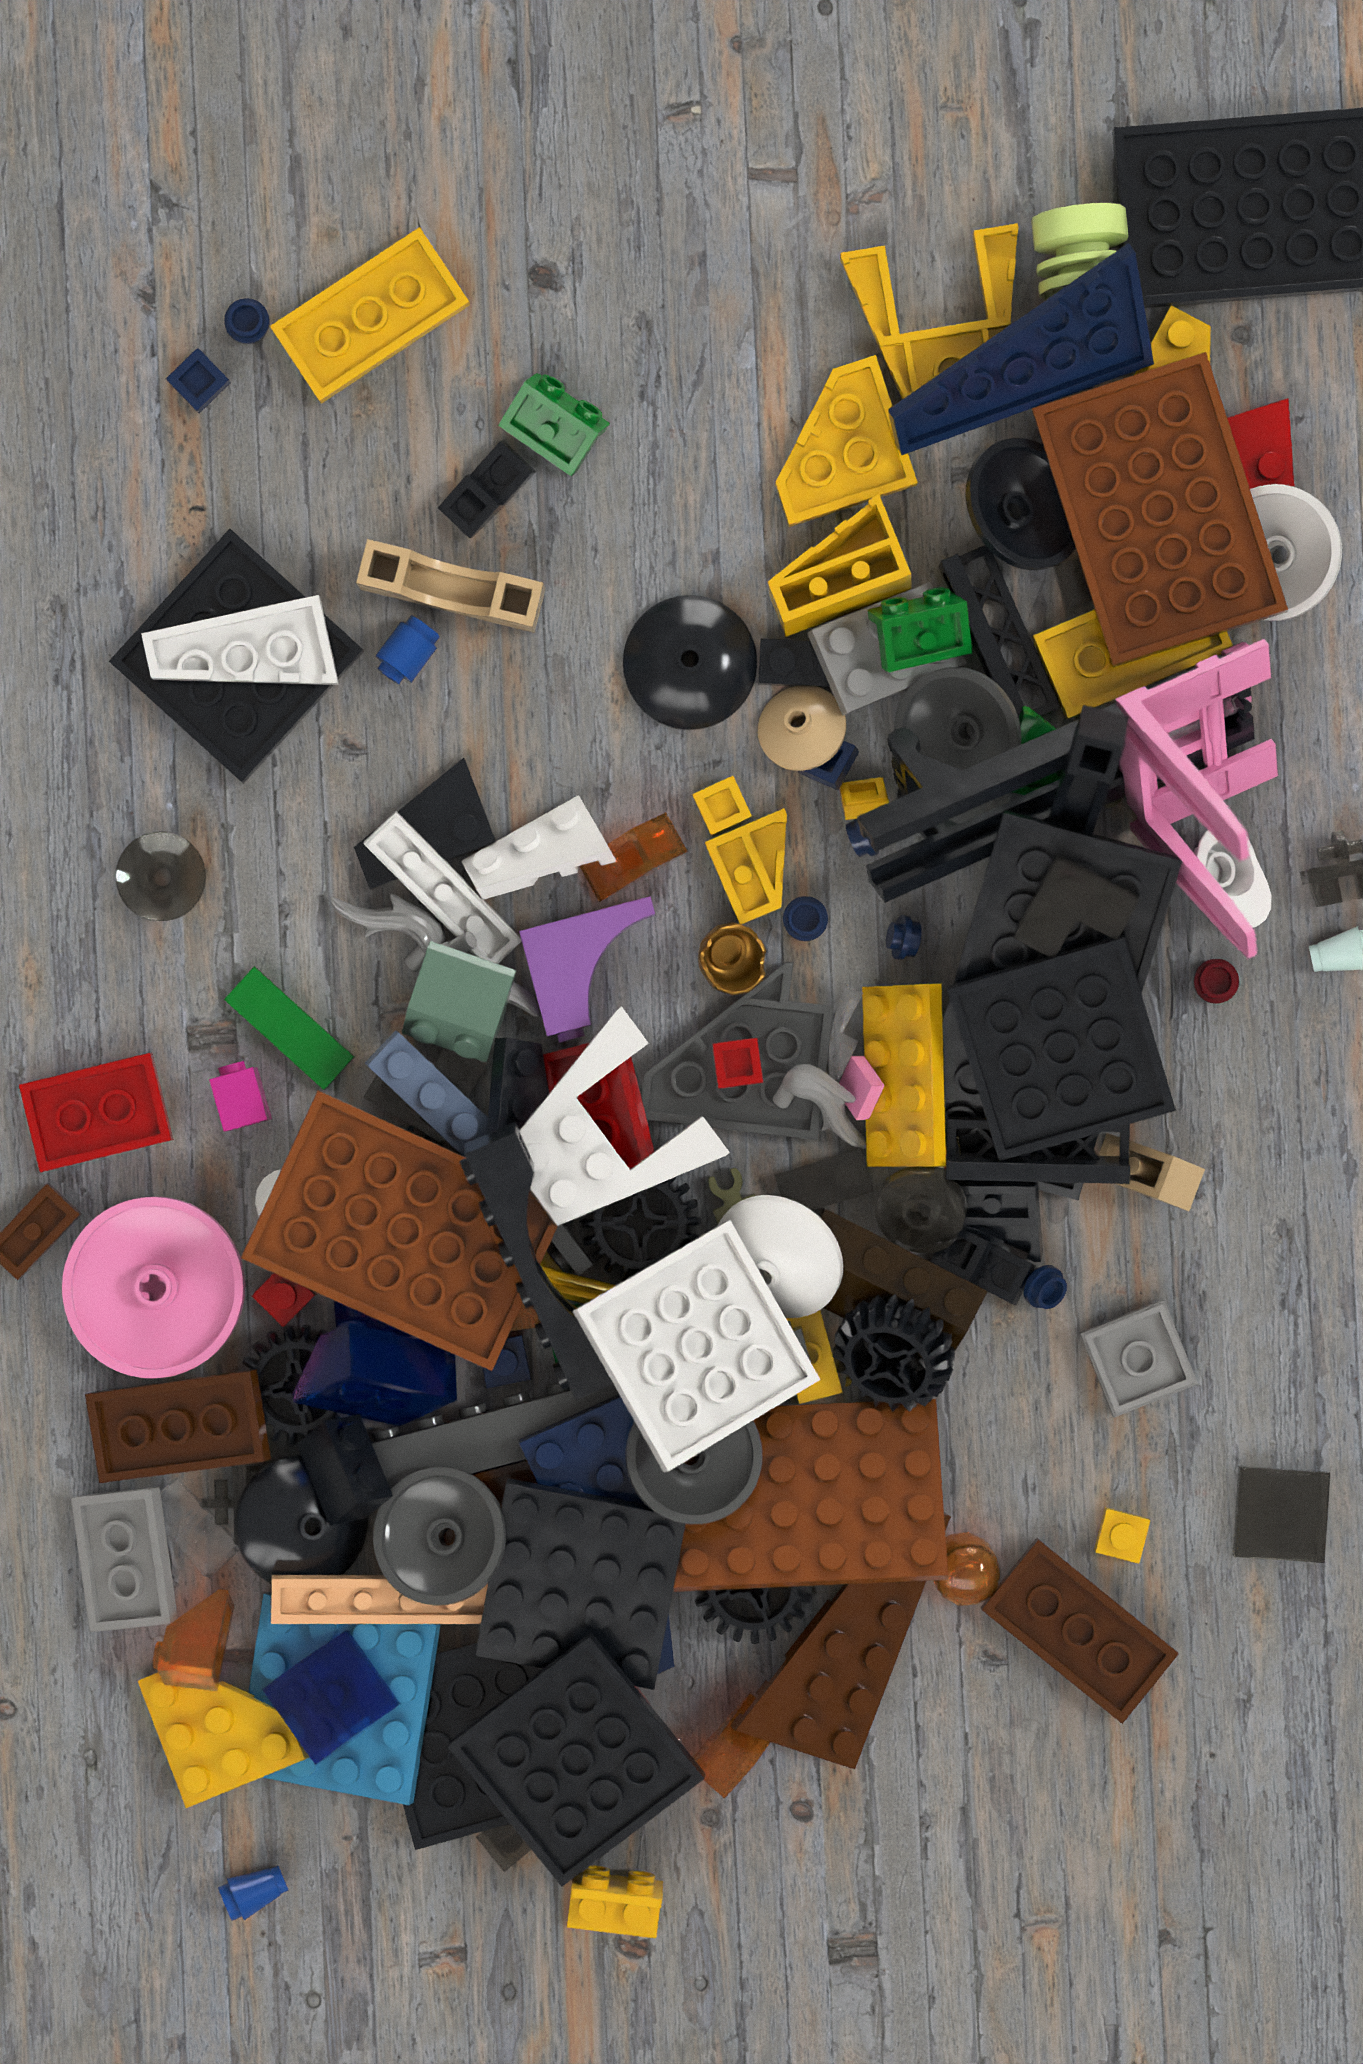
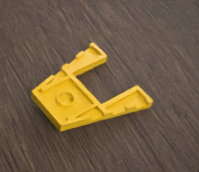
(924, 354)

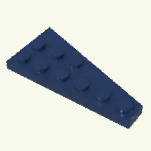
(1060, 347)
(589, 1457)

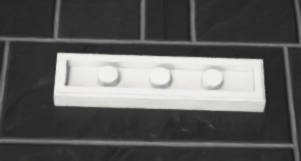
(441, 888)

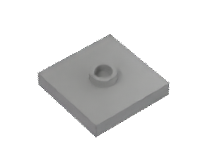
(1138, 1358)

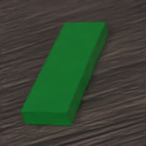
(289, 1028)

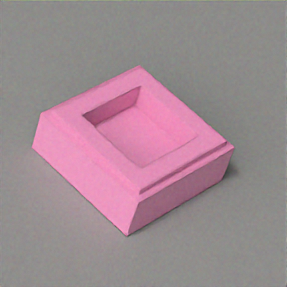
(862, 1083)

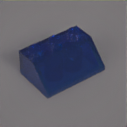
(377, 1375)

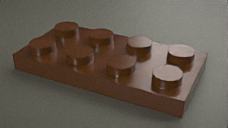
(178, 1426)
(1079, 1630)

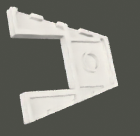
(572, 1157)

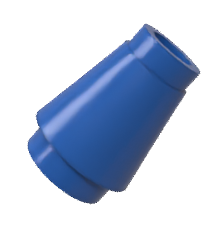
(252, 1892)

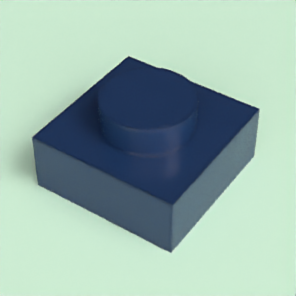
(198, 380)
(836, 769)
(511, 1364)

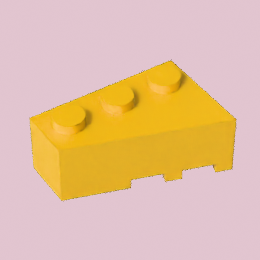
(842, 573)

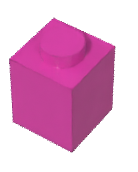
(239, 1096)

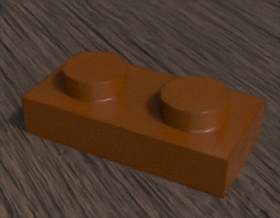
(35, 1230)

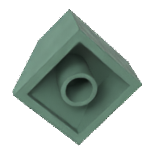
(458, 1002)

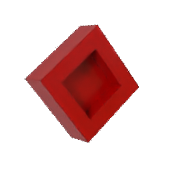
(737, 1063)
(282, 1298)

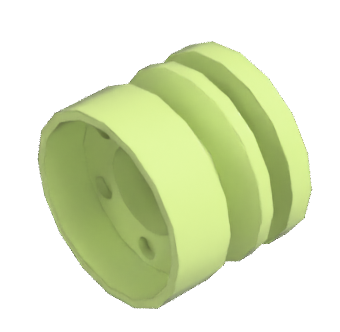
(1078, 239)

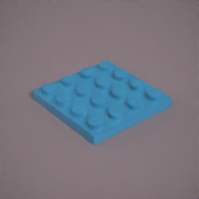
(387, 1755)

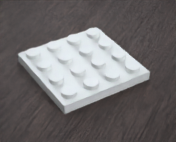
(696, 1346)

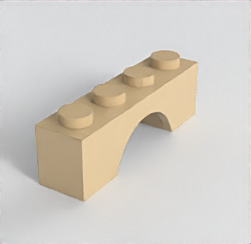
(449, 587)

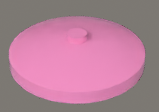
(153, 1287)

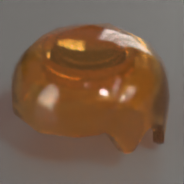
(971, 1570)

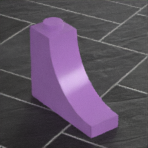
(565, 958)

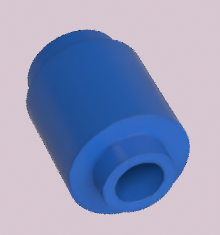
(407, 650)

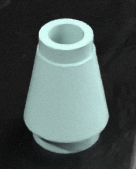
(1339, 952)

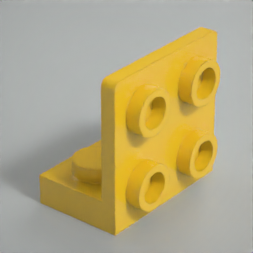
(615, 1902)

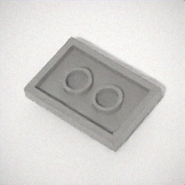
(852, 659)
(124, 1559)

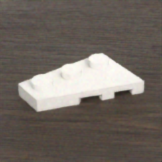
(544, 846)

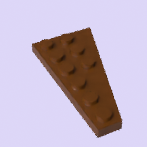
(836, 1673)

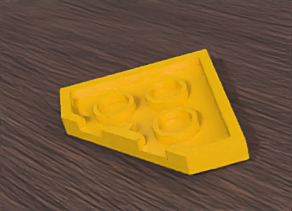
(844, 448)
(217, 1737)

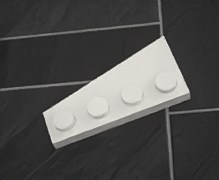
(254, 646)

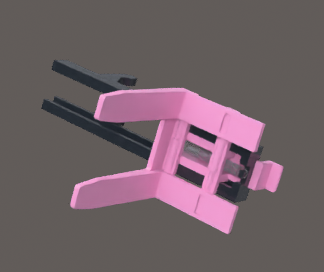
(1166, 734)

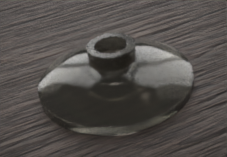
(138, 869)

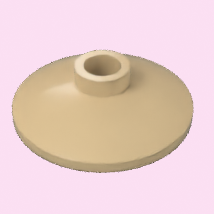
(806, 745)

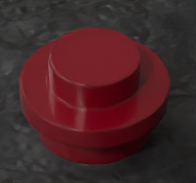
(1216, 981)

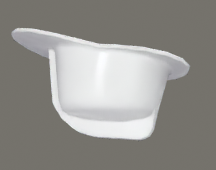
(1239, 879)

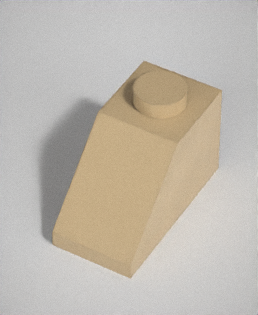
(1157, 1173)

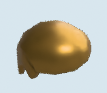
(732, 958)

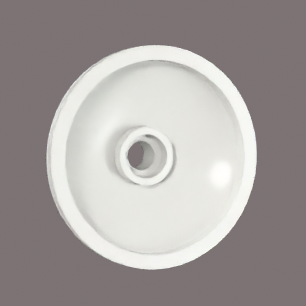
(1311, 541)
(793, 1248)

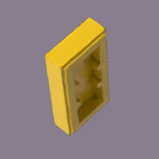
(820, 1356)

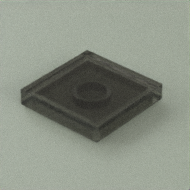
(1281, 1514)

